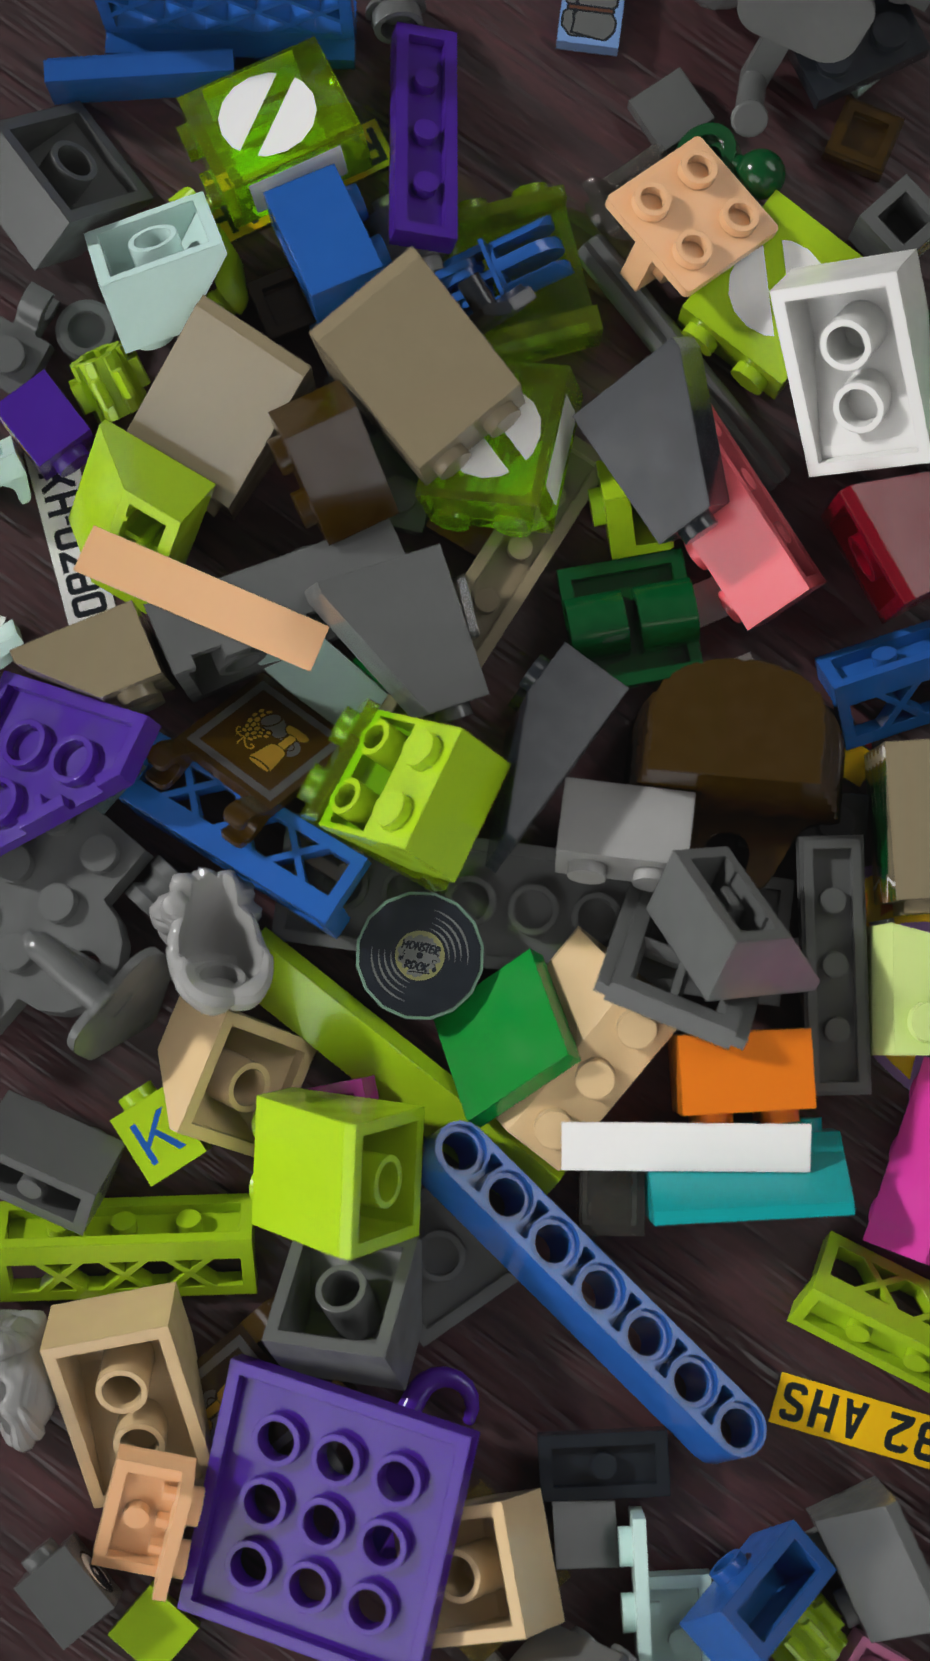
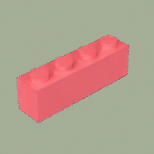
(752, 546)

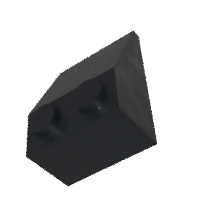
(556, 720)

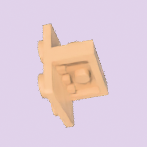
(687, 220)

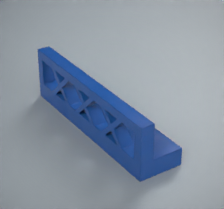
(874, 670)
(264, 872)

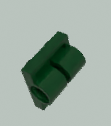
(633, 616)

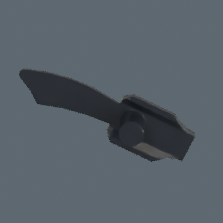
(488, 311)

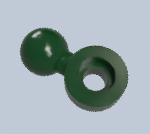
(758, 170)

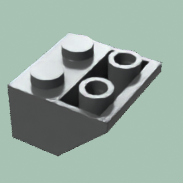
(725, 928)

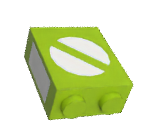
(736, 310)

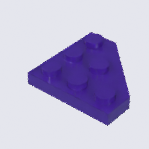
(61, 755)

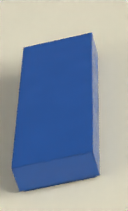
(135, 74)

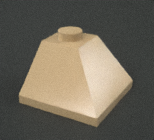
(217, 1069)

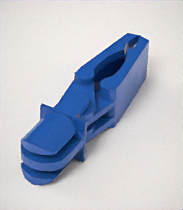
(514, 259)

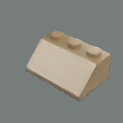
(611, 1044)

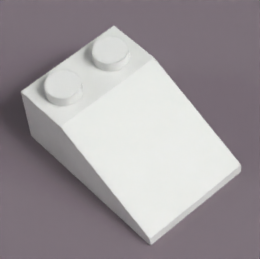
(857, 361)

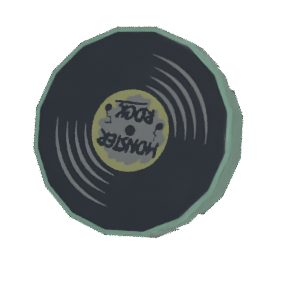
(419, 955)

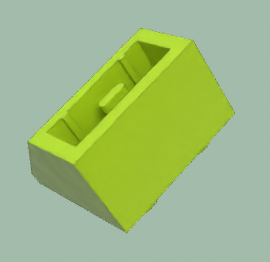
(138, 497)
(416, 793)

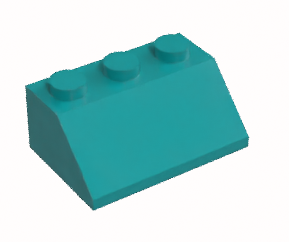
(750, 1196)

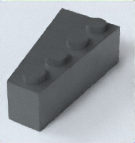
(211, 661)

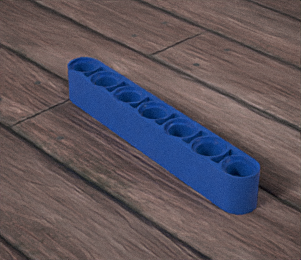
(617, 1303)

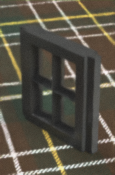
(619, 983)

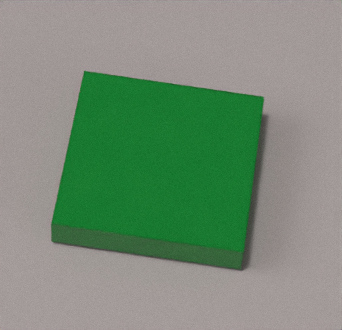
(507, 1039)

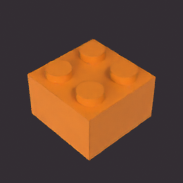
(767, 1077)

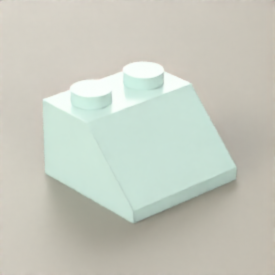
(156, 269)

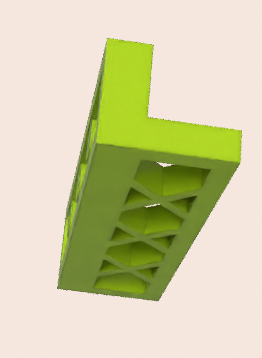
(123, 1238)
(865, 1316)

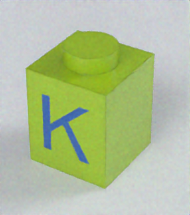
(148, 1136)

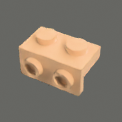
(146, 1515)

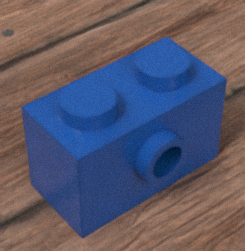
(325, 238)
(758, 1594)

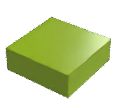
(153, 1628)

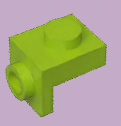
(623, 525)

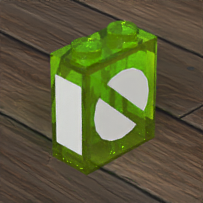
(270, 128)
(520, 475)

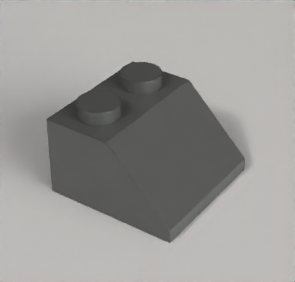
(61, 182)
(349, 1316)
(875, 1561)

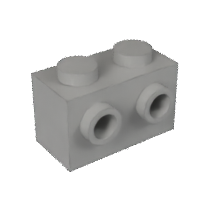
(621, 831)

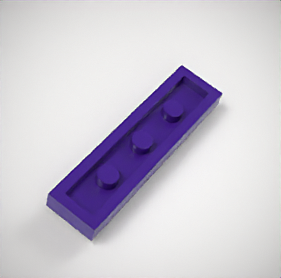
(423, 138)

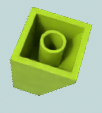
(337, 1170)

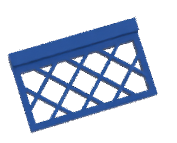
(247, 26)

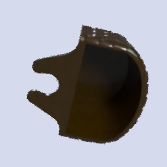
(749, 747)

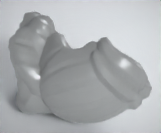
(214, 941)
(24, 1383)

